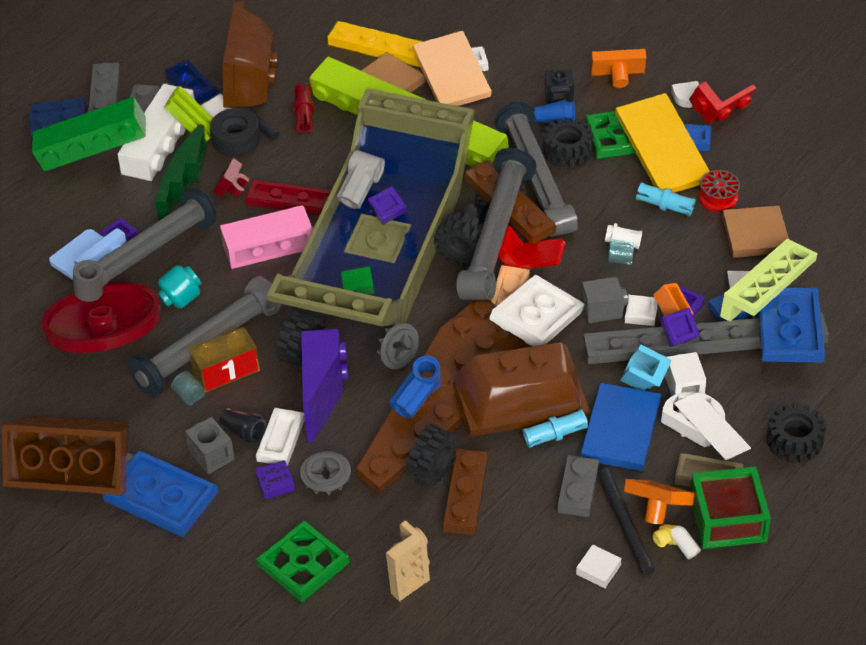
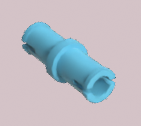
(665, 199)
(555, 428)

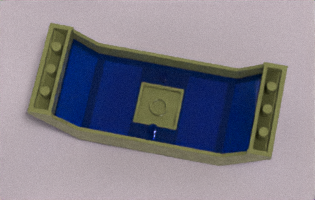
(425, 164)

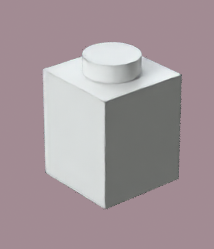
(685, 374)

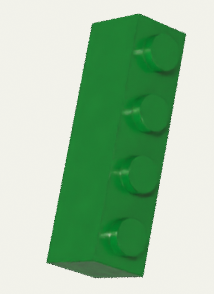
(89, 134)

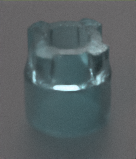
(621, 252)
(187, 387)

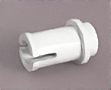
(623, 234)

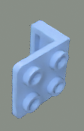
(86, 246)

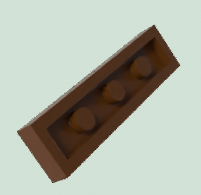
(525, 214)

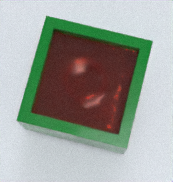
(730, 507)

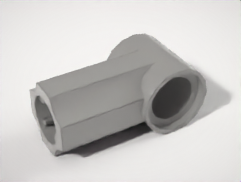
(362, 172)

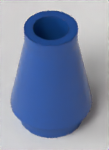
(554, 111)

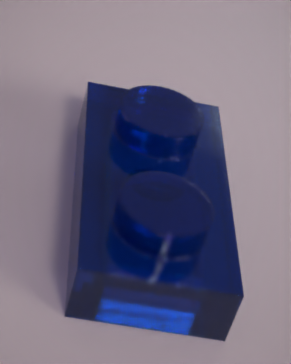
(189, 77)

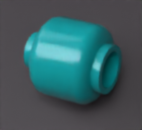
(179, 287)

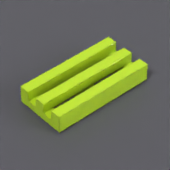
(192, 112)

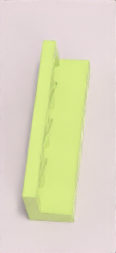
(767, 273)

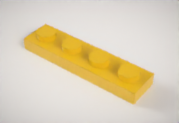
(373, 42)

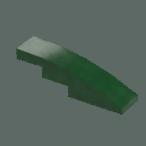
(183, 169)

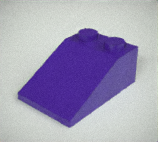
(321, 376)

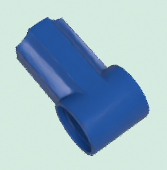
(416, 388)

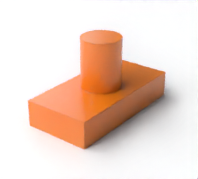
(618, 64)
(658, 497)

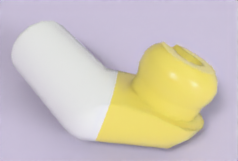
(676, 536)

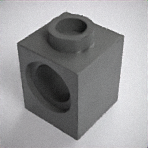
(209, 445)

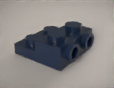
(53, 112)

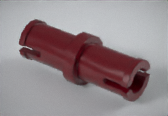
(303, 107)

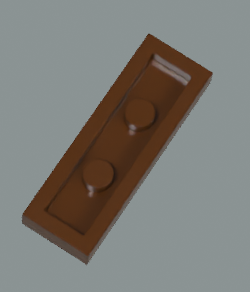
(465, 492)

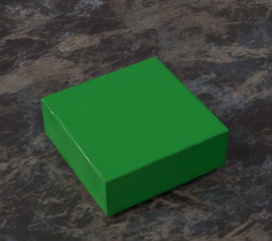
(358, 280)

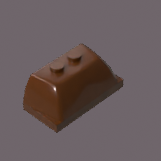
(248, 60)
(518, 388)
(65, 454)

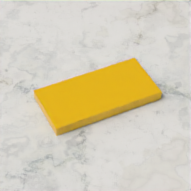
(662, 143)

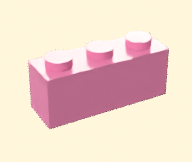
(266, 236)

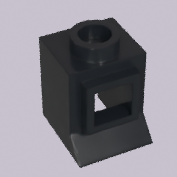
(559, 82)

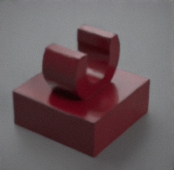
(230, 179)

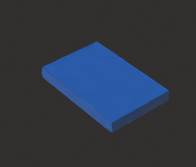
(792, 327)
(621, 426)
(163, 494)

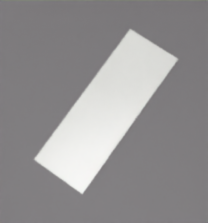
(712, 425)

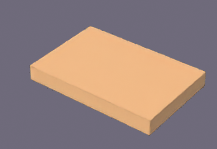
(452, 69)

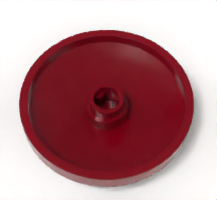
(113, 320)

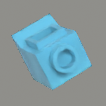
(645, 369)

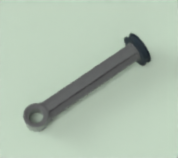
(516, 122)
(92, 276)
(479, 280)
(150, 373)

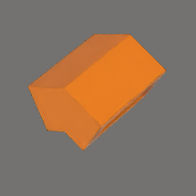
(671, 299)

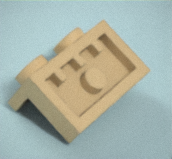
(408, 562)

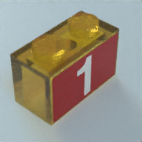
(224, 359)

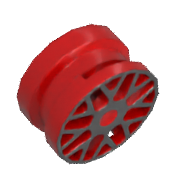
(719, 191)

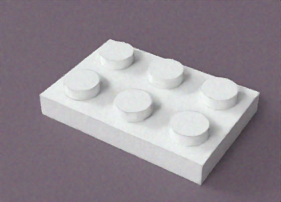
(536, 311)

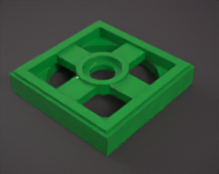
(622, 146)
(287, 544)

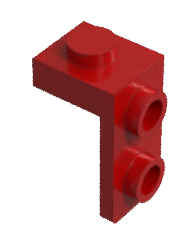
(712, 108)
(526, 256)

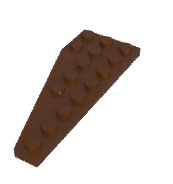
(454, 345)

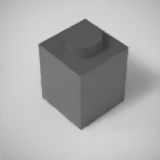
(603, 299)

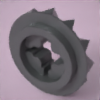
(399, 356)
(336, 465)

